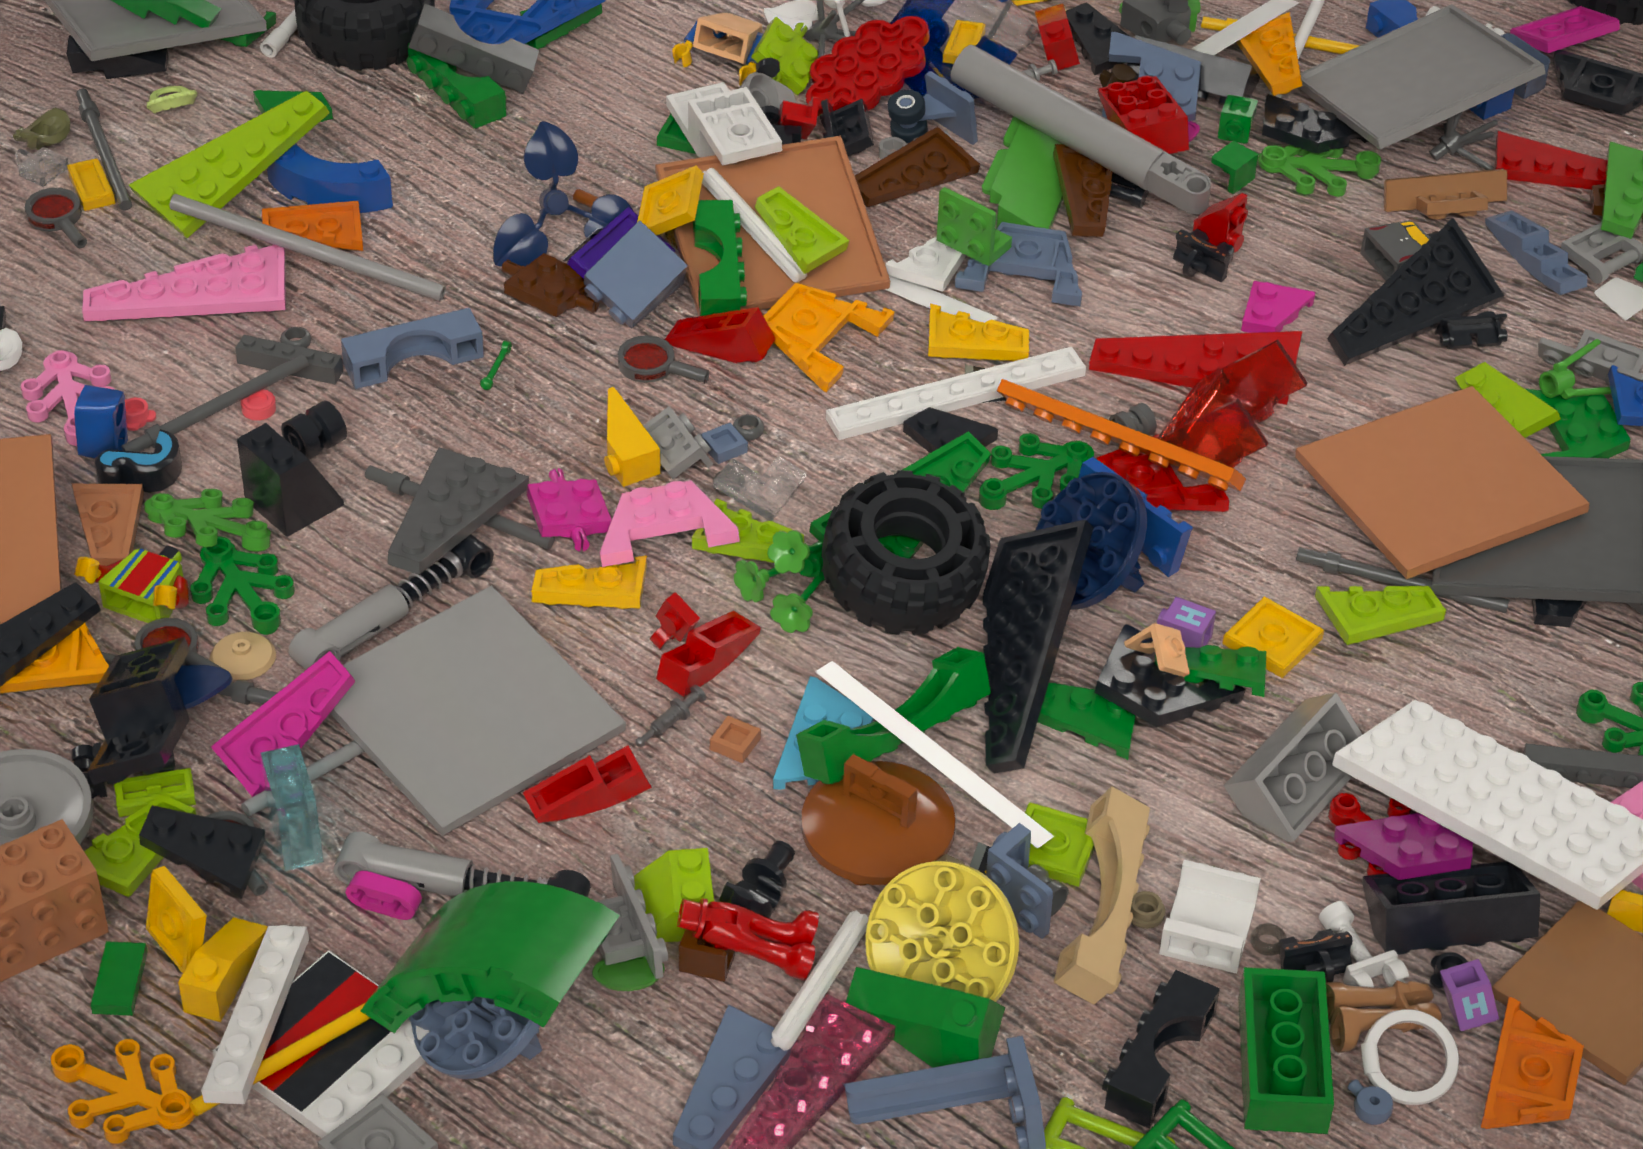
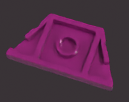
(1408, 845)

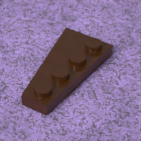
(915, 167)
(1084, 191)

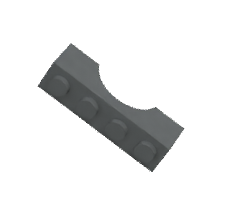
(442, 38)

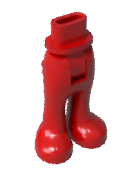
(738, 930)

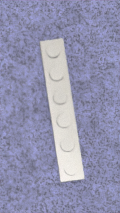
(255, 1015)

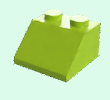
(669, 881)

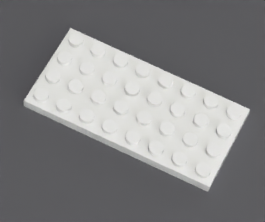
(1500, 801)

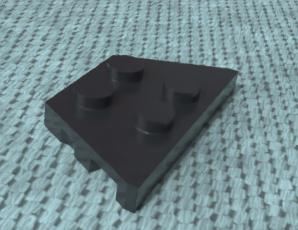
(1598, 83)
(1305, 127)

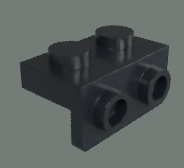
(850, 123)

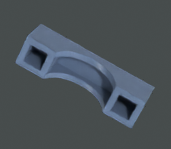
(449, 336)

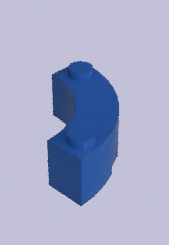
(325, 181)

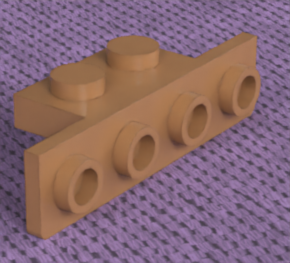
(1446, 193)

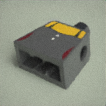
(1392, 245)

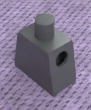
(1154, 21)

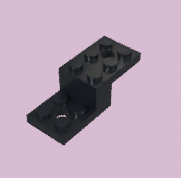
(139, 712)

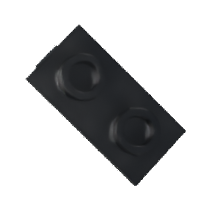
(1457, 330)

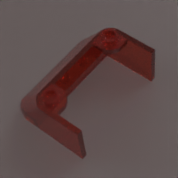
(1222, 407)

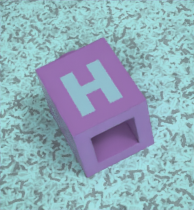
(1192, 620)
(1469, 995)

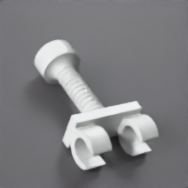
(1339, 919)

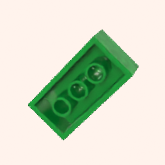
(1285, 1051)

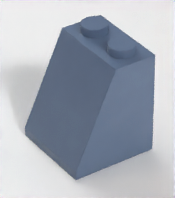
(635, 275)

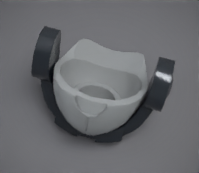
(766, 90)

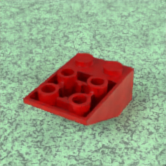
(1148, 112)

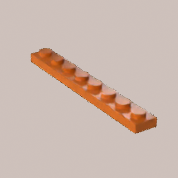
(1130, 440)

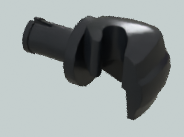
(762, 881)

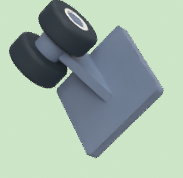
(942, 103)

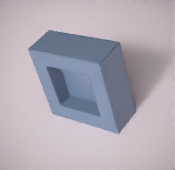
(725, 443)

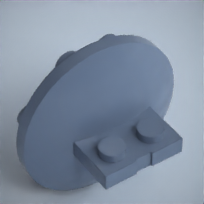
(473, 1037)

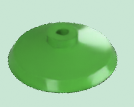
(626, 975)

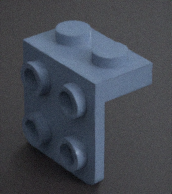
(1025, 892)

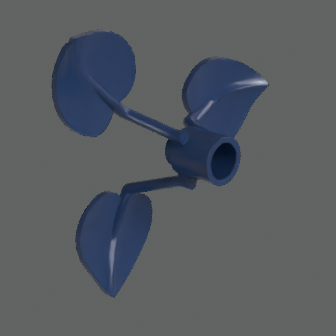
(547, 156)

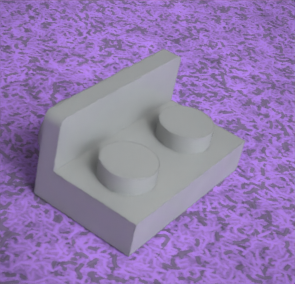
(676, 444)

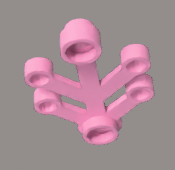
(61, 367)

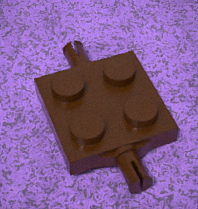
(547, 285)

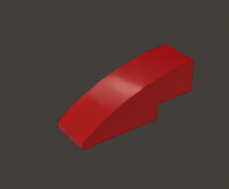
(706, 652)
(587, 787)

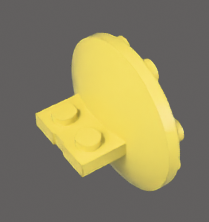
(944, 929)

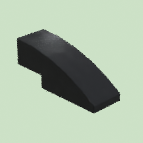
(120, 66)

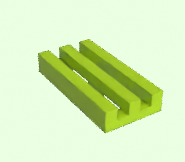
(152, 784)

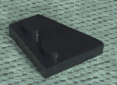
(937, 428)

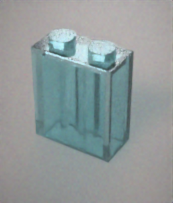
(292, 807)

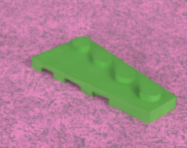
(1623, 190)

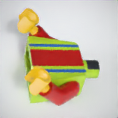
(141, 584)

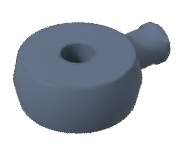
(1371, 1103)

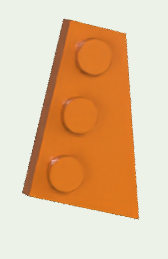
(326, 223)

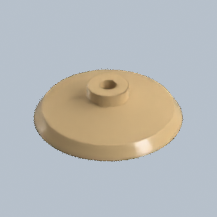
(244, 655)

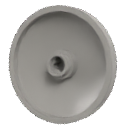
(39, 791)

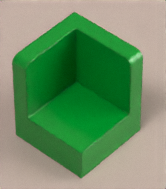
(1238, 163)

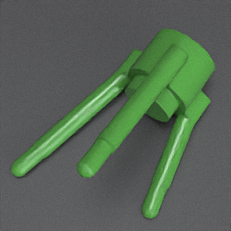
(1561, 379)

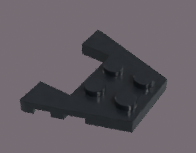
(1152, 694)

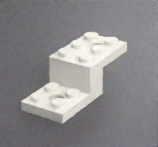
(724, 123)

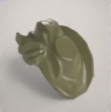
(46, 130)

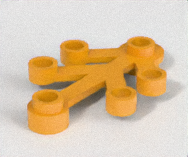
(124, 1092)

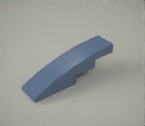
(1532, 250)

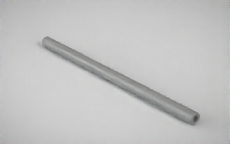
(307, 247)

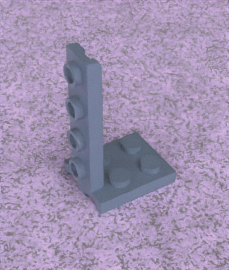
(956, 1086)

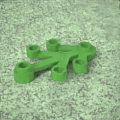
(1279, 159)
(173, 515)

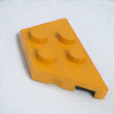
(68, 663)

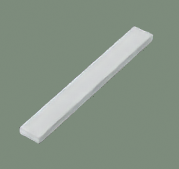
(953, 392)

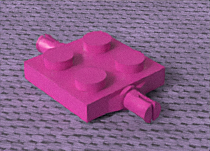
(568, 508)

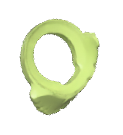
(174, 100)

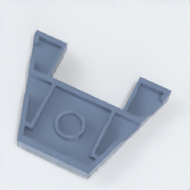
(1175, 71)
(1034, 254)

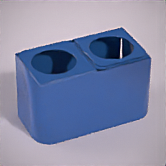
(100, 420)

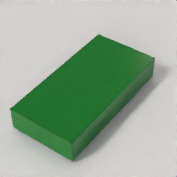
(119, 978)

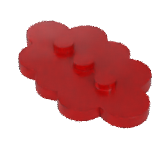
(870, 63)

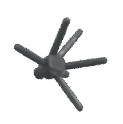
(827, 28)
(1452, 141)

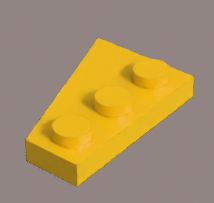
(966, 338)

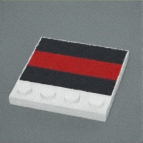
(349, 1070)

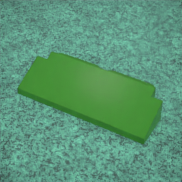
(1025, 178)

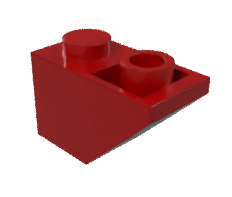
(1224, 221)

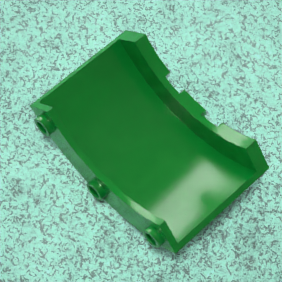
(496, 943)

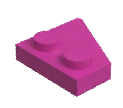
(1273, 306)

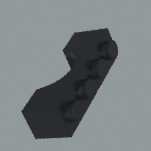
(1179, 1014)

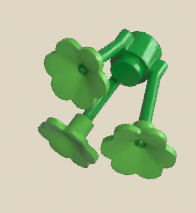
(790, 555)

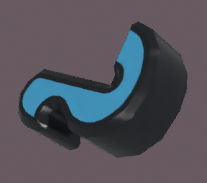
(152, 470)

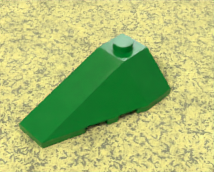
(929, 1019)

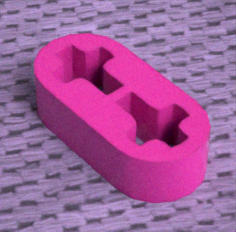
(383, 895)

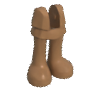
(1350, 1021)

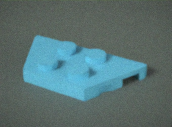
(817, 704)

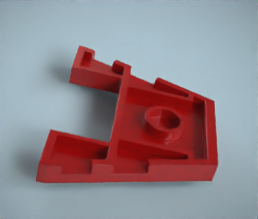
(1163, 484)

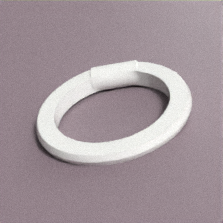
(1371, 1058)

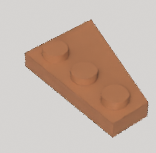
(109, 518)

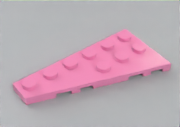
(200, 287)

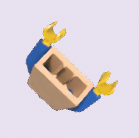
(723, 36)

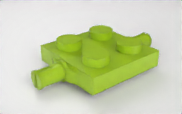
(790, 50)

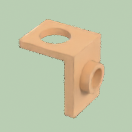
(1167, 646)

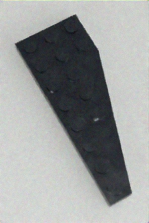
(1024, 624)

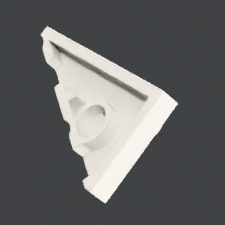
(928, 265)

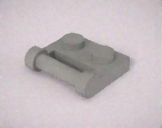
(1595, 244)

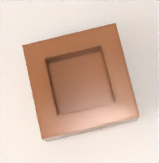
(735, 739)

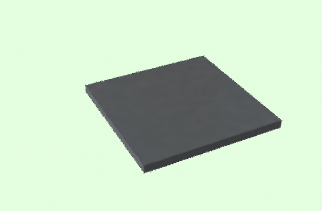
(1578, 559)

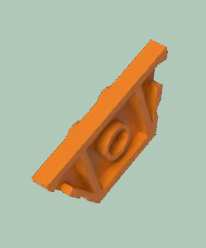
(1531, 1072)

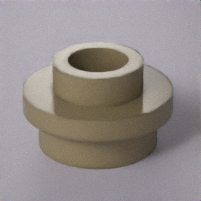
(1147, 910)

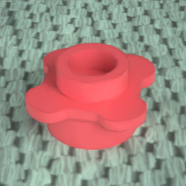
(137, 413)

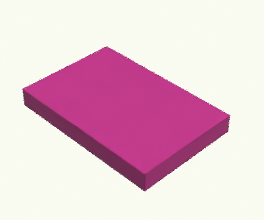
(1566, 29)

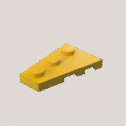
(602, 586)

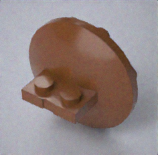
(877, 821)

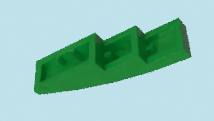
(196, 11)

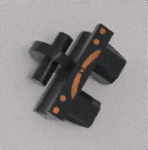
(1201, 256)
(1322, 953)

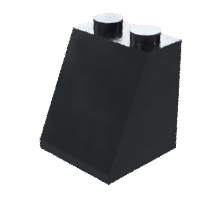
(283, 481)

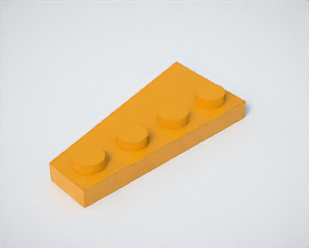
(1274, 54)

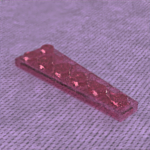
(832, 1052)

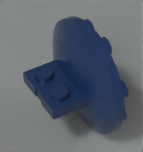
(1118, 535)

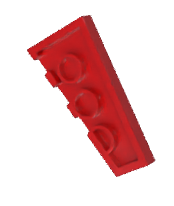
(1547, 164)

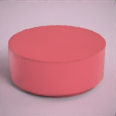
(259, 405)

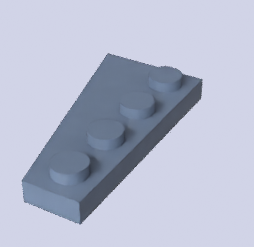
(730, 1081)

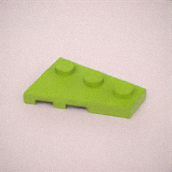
(800, 230)
(1513, 402)
(753, 535)
(1373, 614)
(119, 856)

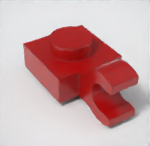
(675, 621)

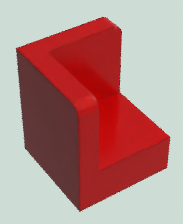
(800, 115)

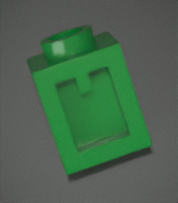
(1237, 118)

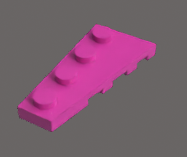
(284, 720)

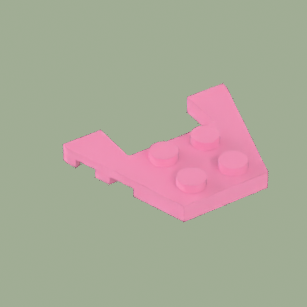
(661, 512)

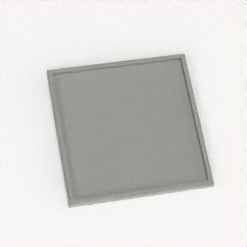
(112, 31)
(1418, 76)
(471, 709)

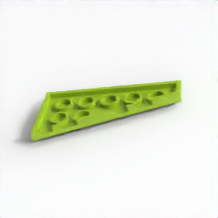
(229, 162)

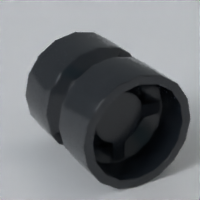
(316, 429)

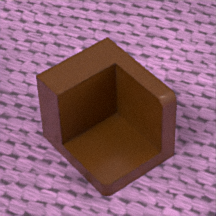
(703, 958)

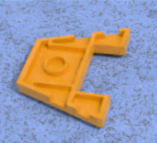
(809, 319)

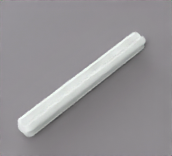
(753, 224)
(819, 981)

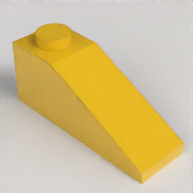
(630, 448)
(220, 969)

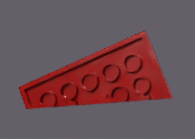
(1183, 358)

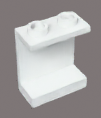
(1210, 916)

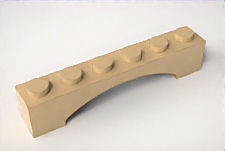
(1093, 961)

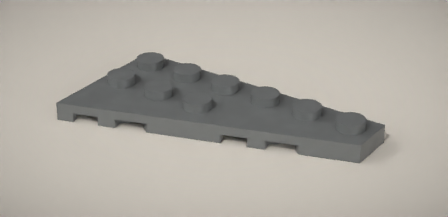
(450, 505)

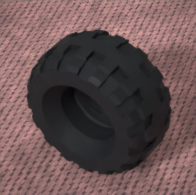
(359, 31)
(900, 590)

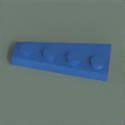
(1164, 537)

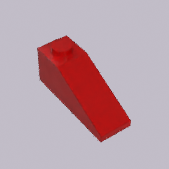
(1057, 36)
(726, 336)

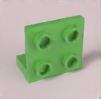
(970, 228)

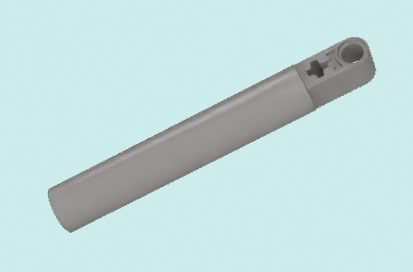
(1082, 129)

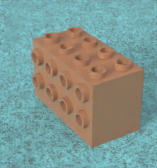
(46, 898)

